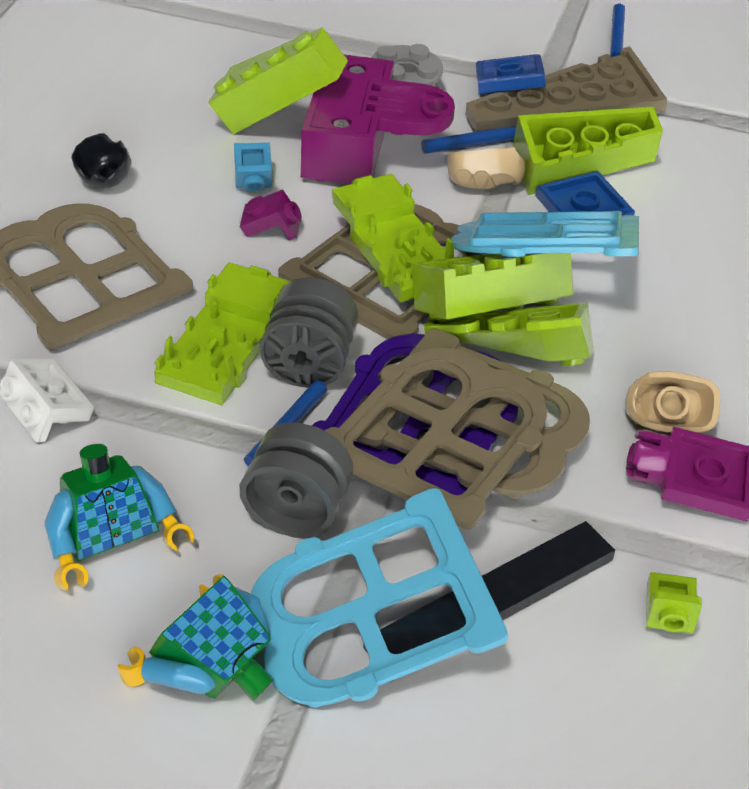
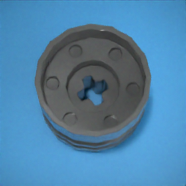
(309, 332)

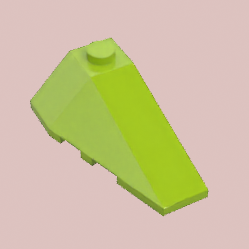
(539, 333)

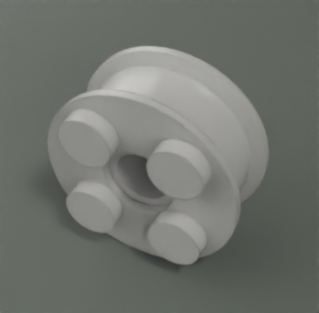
(412, 63)

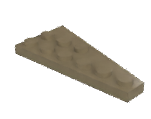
(605, 85)

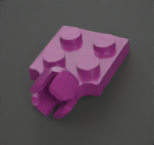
(693, 470)

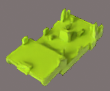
(388, 230)
(223, 336)

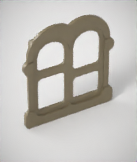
(49, 232)
(369, 312)
(477, 383)
(545, 462)

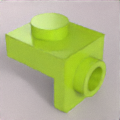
(672, 603)

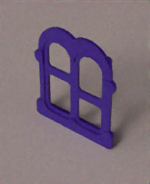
(366, 381)

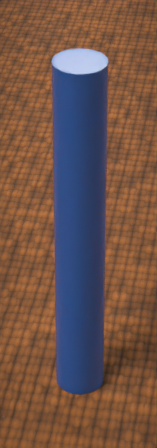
(617, 30)
(468, 139)
(296, 411)

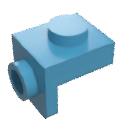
(252, 166)

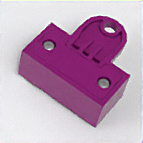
(352, 114)

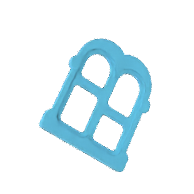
(550, 232)
(293, 633)

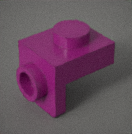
(270, 211)

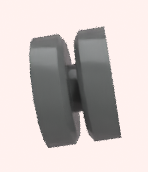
(296, 480)

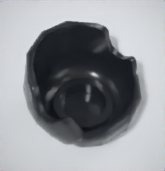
(101, 161)

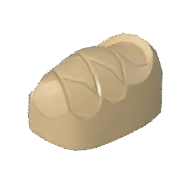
(486, 168)
(675, 400)

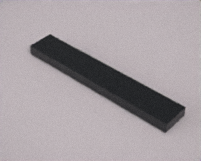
(510, 586)

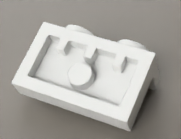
(42, 395)

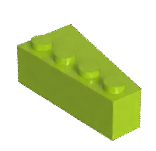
(276, 79)
(585, 142)
(489, 283)

